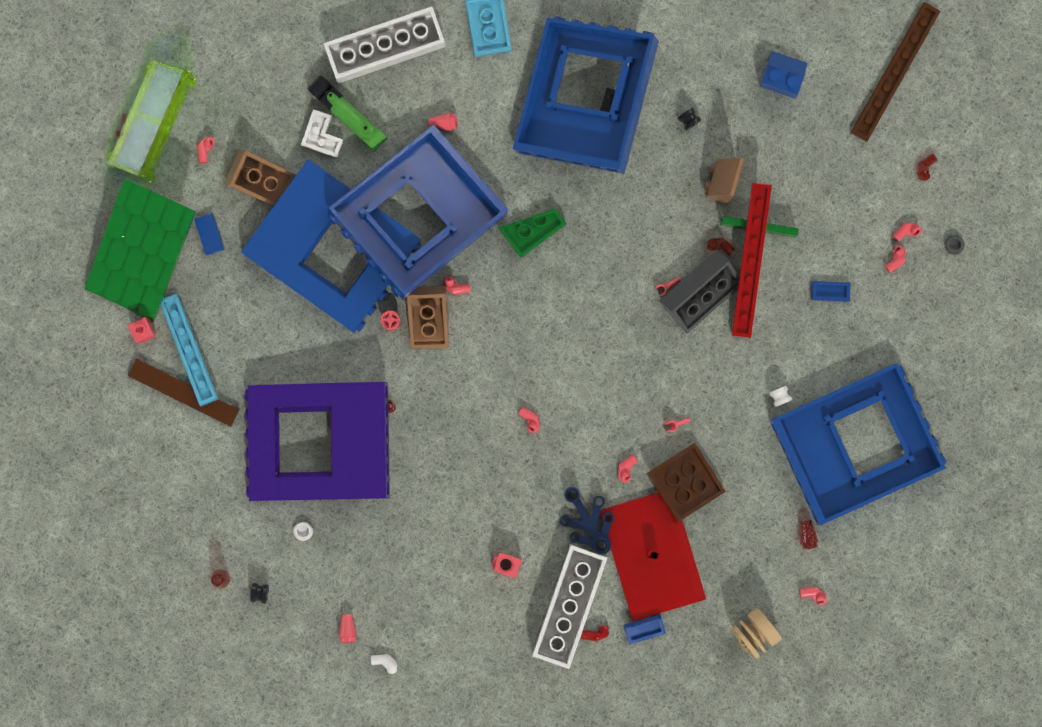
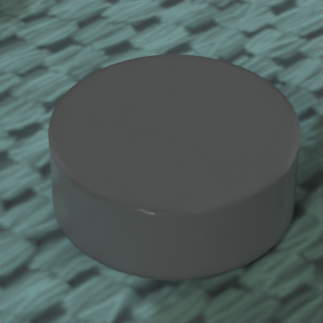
(954, 244)

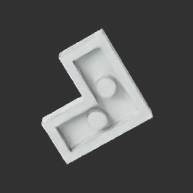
(316, 137)

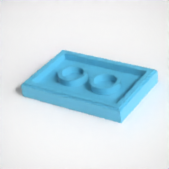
(488, 27)

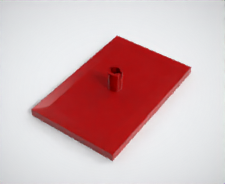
(659, 582)

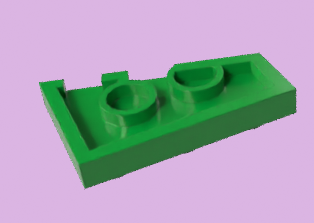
(532, 231)

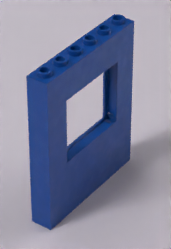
(580, 133)
(447, 187)
(297, 227)
(822, 460)

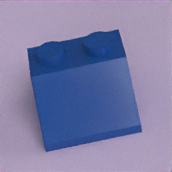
(783, 75)

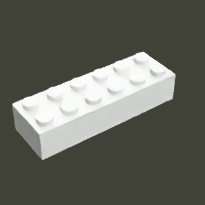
(385, 45)
(569, 606)

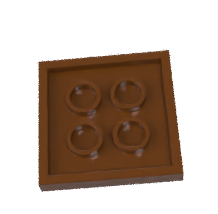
(686, 482)

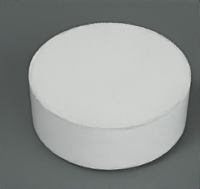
(303, 531)

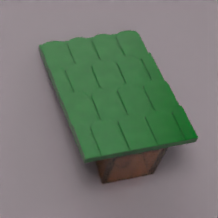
(140, 249)

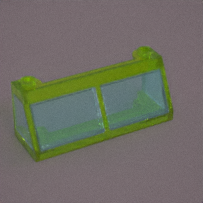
(151, 120)

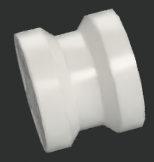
(780, 396)

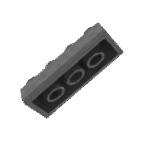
(701, 291)

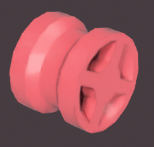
(390, 317)

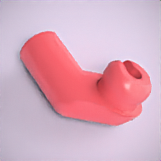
(898, 258)
(624, 468)

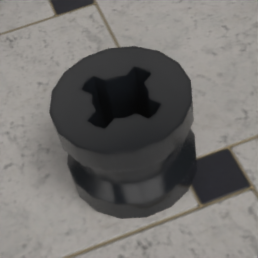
(689, 119)
(259, 593)

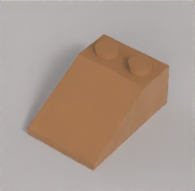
(258, 177)
(724, 179)
(428, 317)

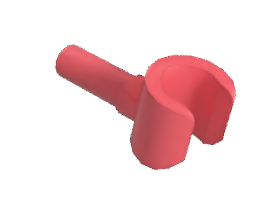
(668, 285)
(673, 425)

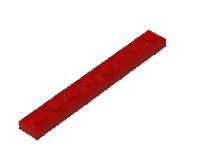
(751, 260)

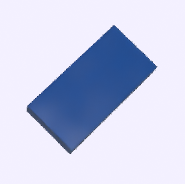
(209, 234)
(830, 291)
(644, 629)

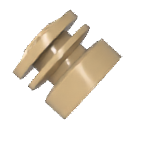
(756, 633)

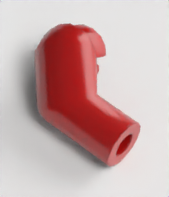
(596, 636)

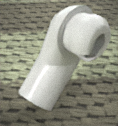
(387, 661)

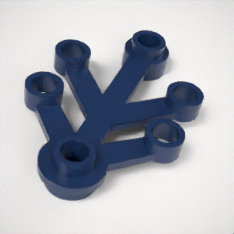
(589, 523)

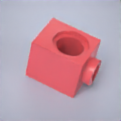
(142, 330)
(512, 572)

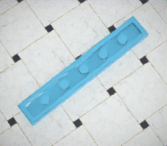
(188, 350)

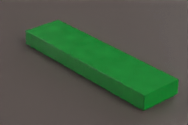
(770, 228)

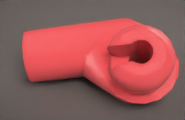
(203, 148)
(907, 229)
(454, 287)
(532, 419)
(815, 593)

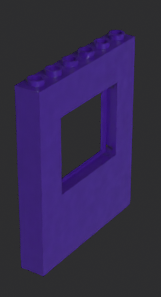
(357, 441)

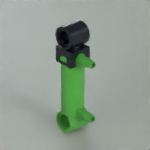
(347, 113)

